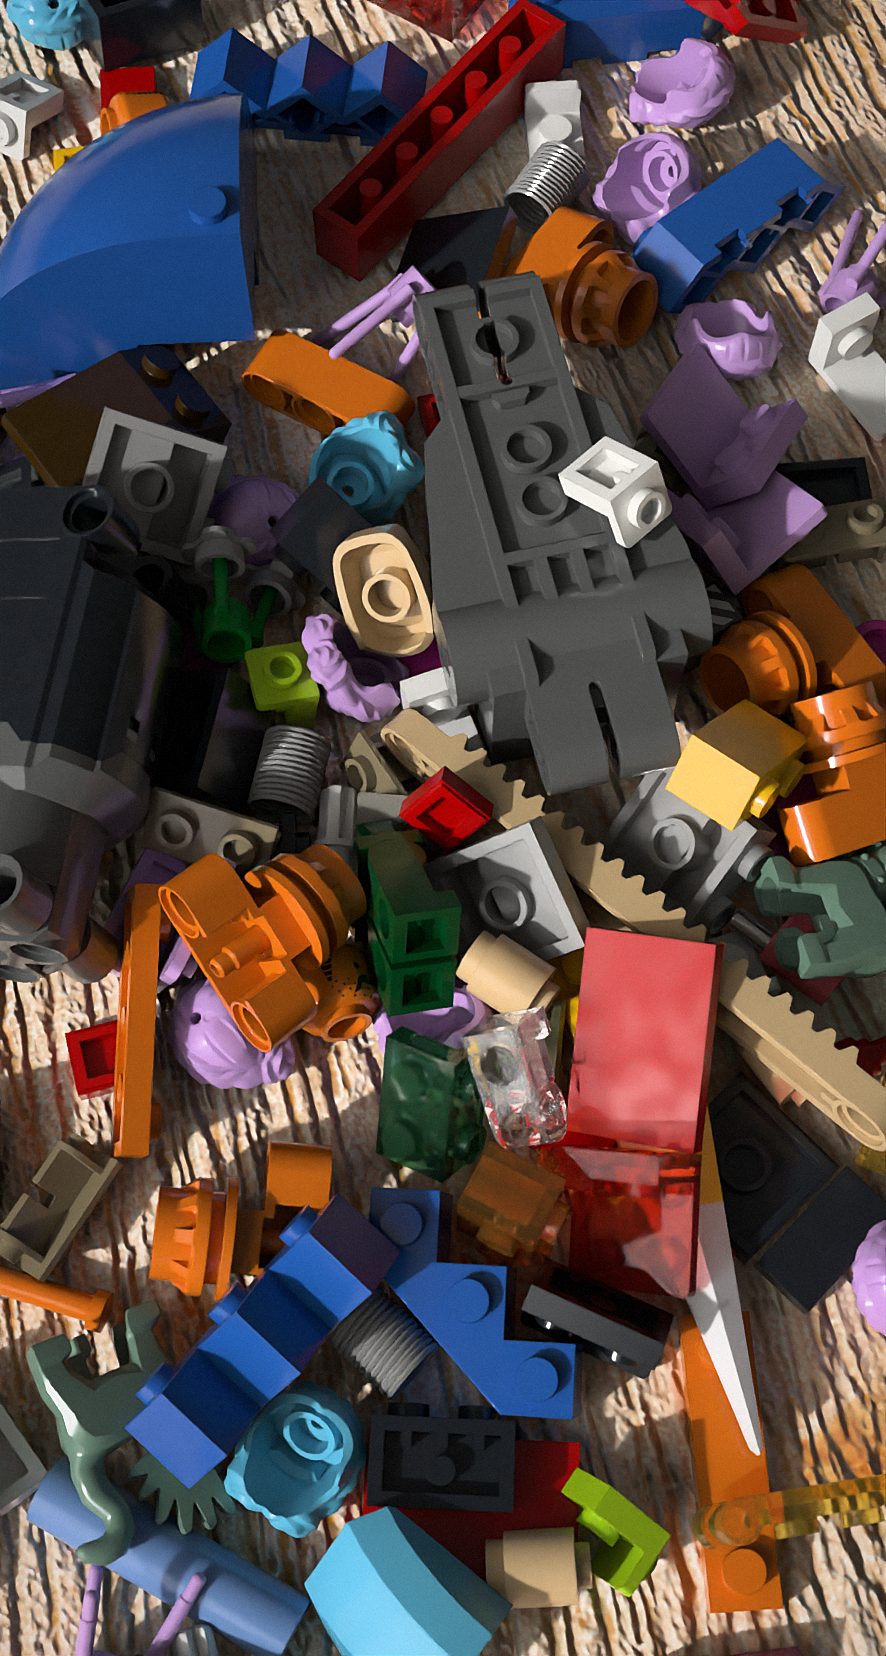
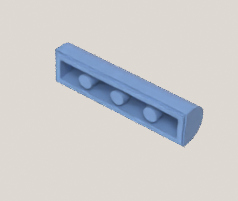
(237, 1597)

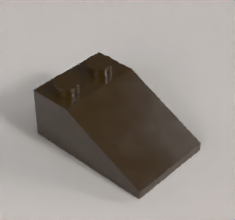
(146, 381)

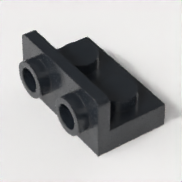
(599, 1316)
(441, 1460)

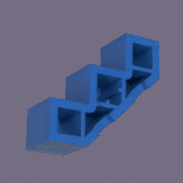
(626, 28)
(312, 88)
(735, 222)
(473, 1310)
(260, 1339)

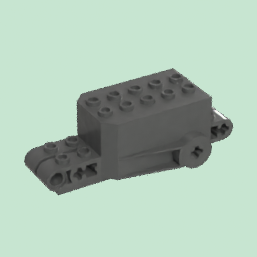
(531, 594)

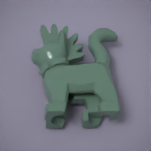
(845, 908)
(92, 1425)

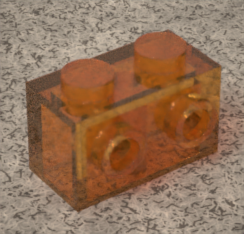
(512, 1207)

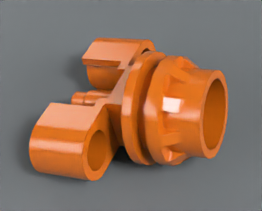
(589, 285)
(787, 648)
(848, 772)
(255, 928)
(205, 1235)

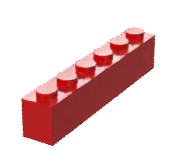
(437, 140)

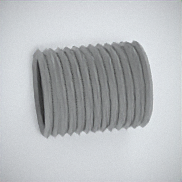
(547, 182)
(289, 773)
(383, 1343)

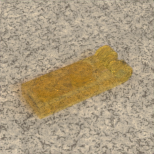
(790, 1511)

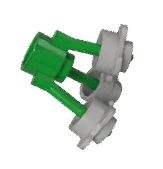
(225, 625)

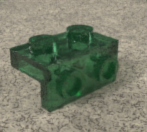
(428, 1106)

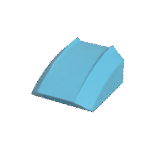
(401, 1593)

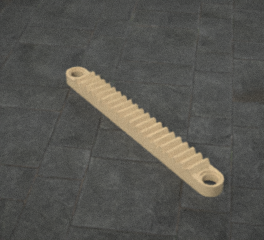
(610, 901)

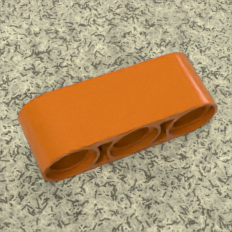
(319, 390)

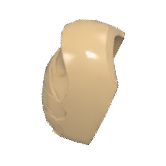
(384, 591)

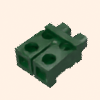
(407, 925)

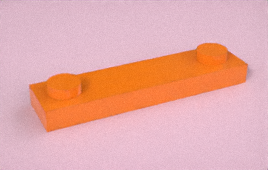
(134, 1117)
(725, 1470)

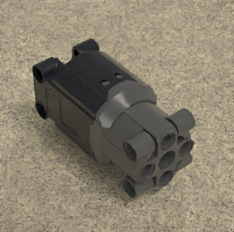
(82, 714)

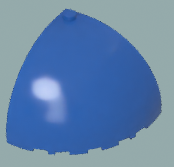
(135, 244)

